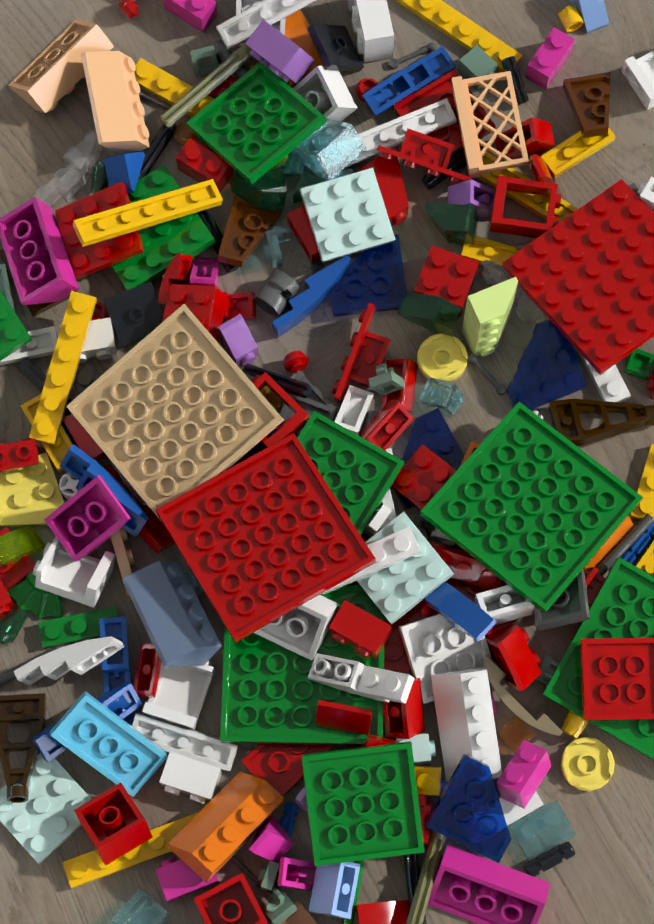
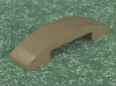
(540, 721)

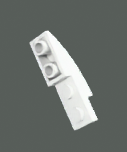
(361, 679)

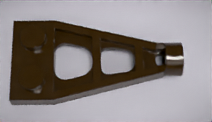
(567, 421)
(16, 710)

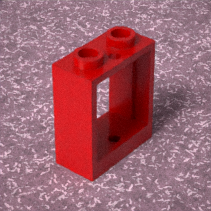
(520, 227)
(294, 424)

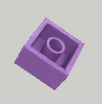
(279, 53)

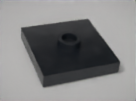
(335, 47)
(134, 313)

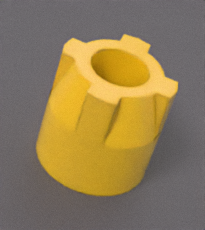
(570, 18)
(573, 725)

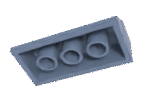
(172, 614)

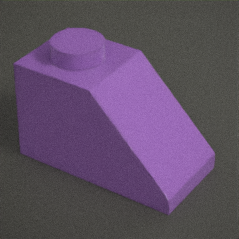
(474, 194)
(238, 341)

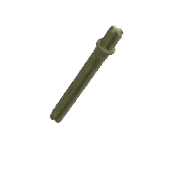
(206, 85)
(426, 878)

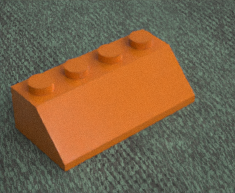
(226, 824)

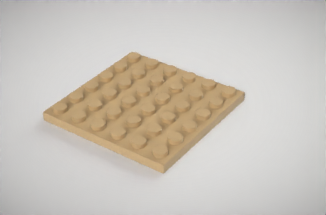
(174, 411)

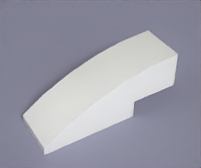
(354, 409)

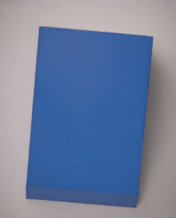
(124, 169)

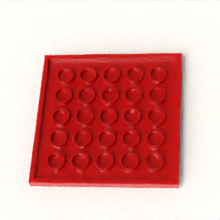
(595, 275)
(265, 537)

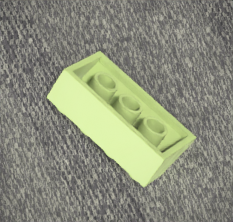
(487, 316)

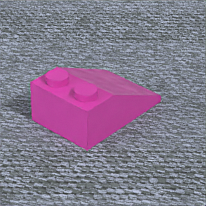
(87, 519)

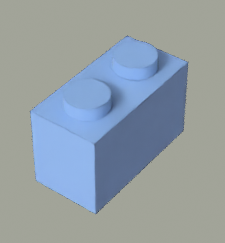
(334, 889)

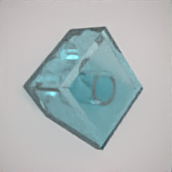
(330, 149)

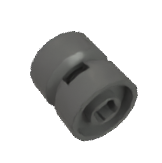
(277, 291)

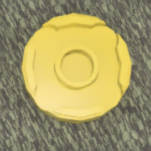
(442, 357)
(587, 764)

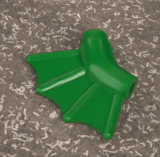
(36, 600)

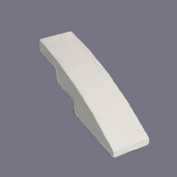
(75, 657)

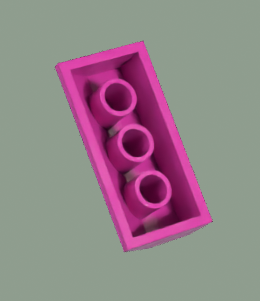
(36, 254)
(486, 890)

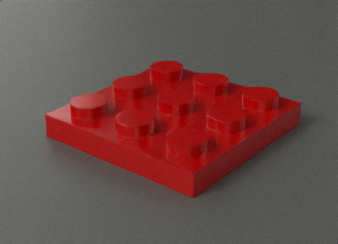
(434, 93)
(102, 254)
(617, 678)

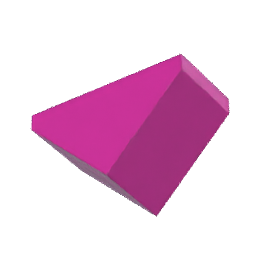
(205, 272)
(271, 841)
(296, 874)

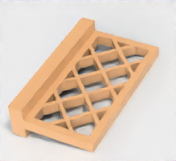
(468, 128)

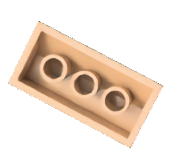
(59, 66)
(115, 101)

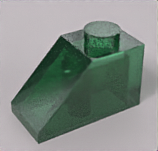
(265, 194)
(454, 221)
(429, 312)

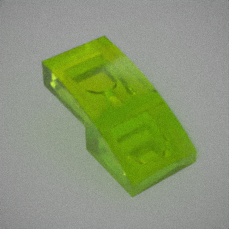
(19, 543)

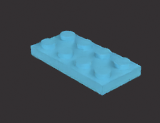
(108, 743)

